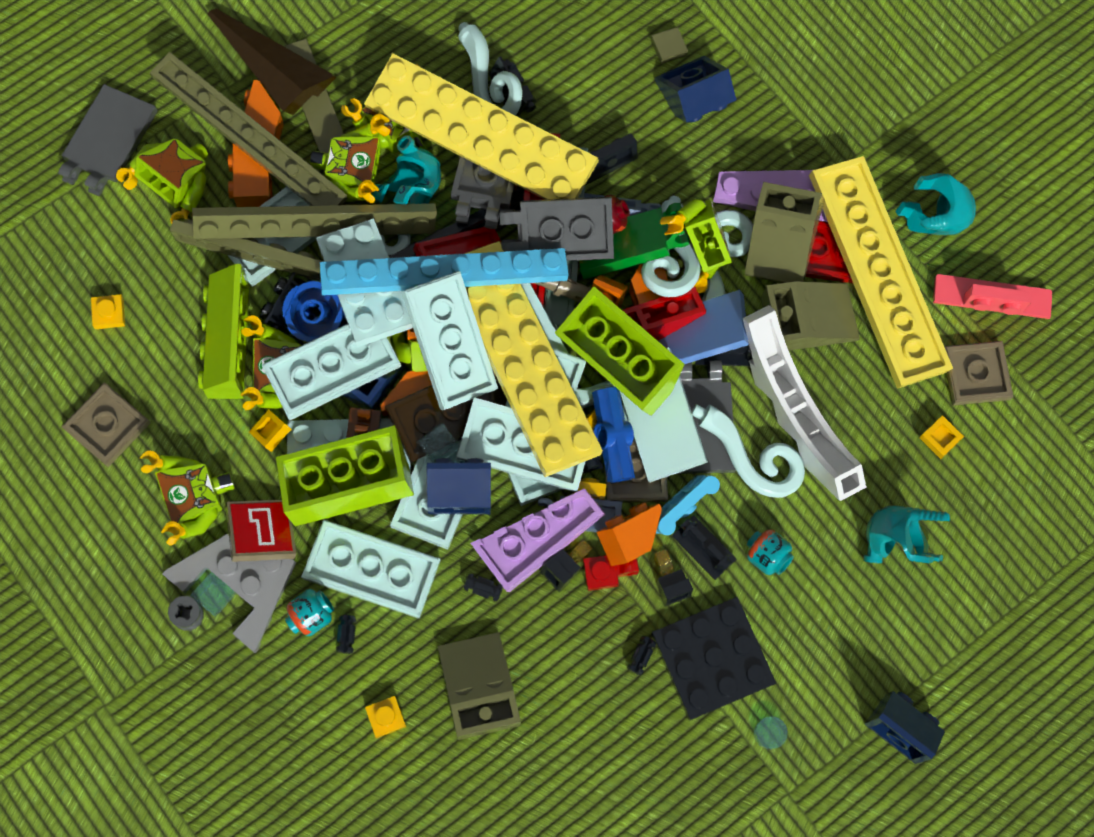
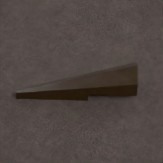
(281, 71)

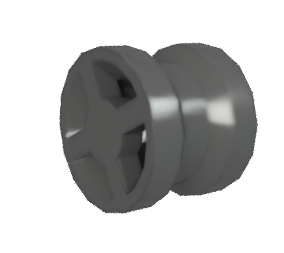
(189, 618)

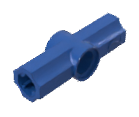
(613, 434)

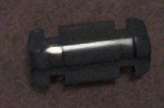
(483, 587)
(346, 634)
(641, 655)

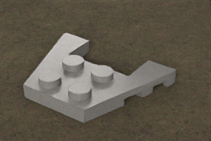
(254, 581)

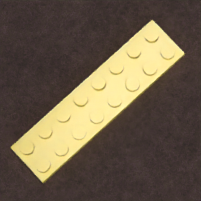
(480, 131)
(880, 272)
(531, 376)

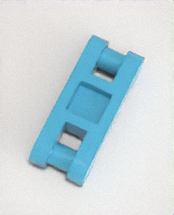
(684, 502)

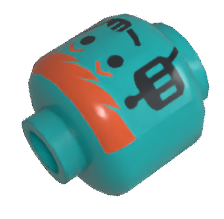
(769, 552)
(309, 612)

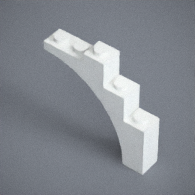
(796, 411)

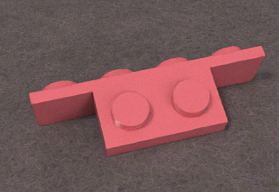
(992, 296)

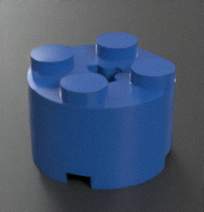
(299, 316)

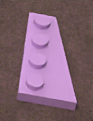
(744, 187)
(528, 544)

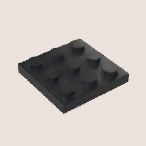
(713, 658)

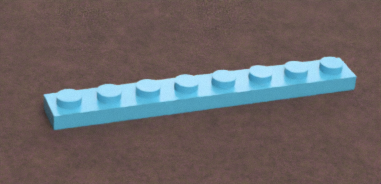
(475, 268)

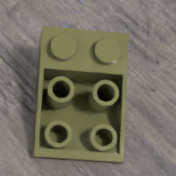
(783, 233)
(812, 313)
(479, 686)

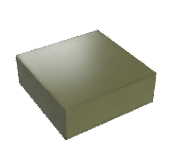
(669, 45)

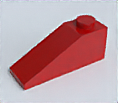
(667, 314)

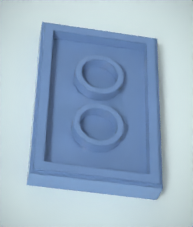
(712, 333)

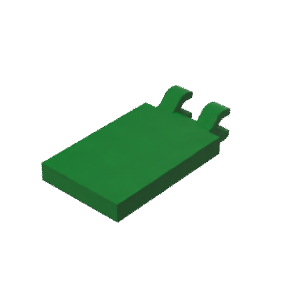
(638, 243)

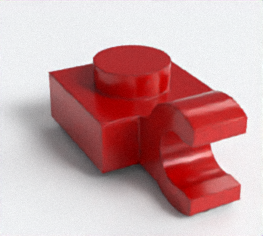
(602, 575)

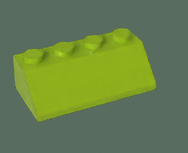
(224, 343)
(621, 351)
(344, 476)

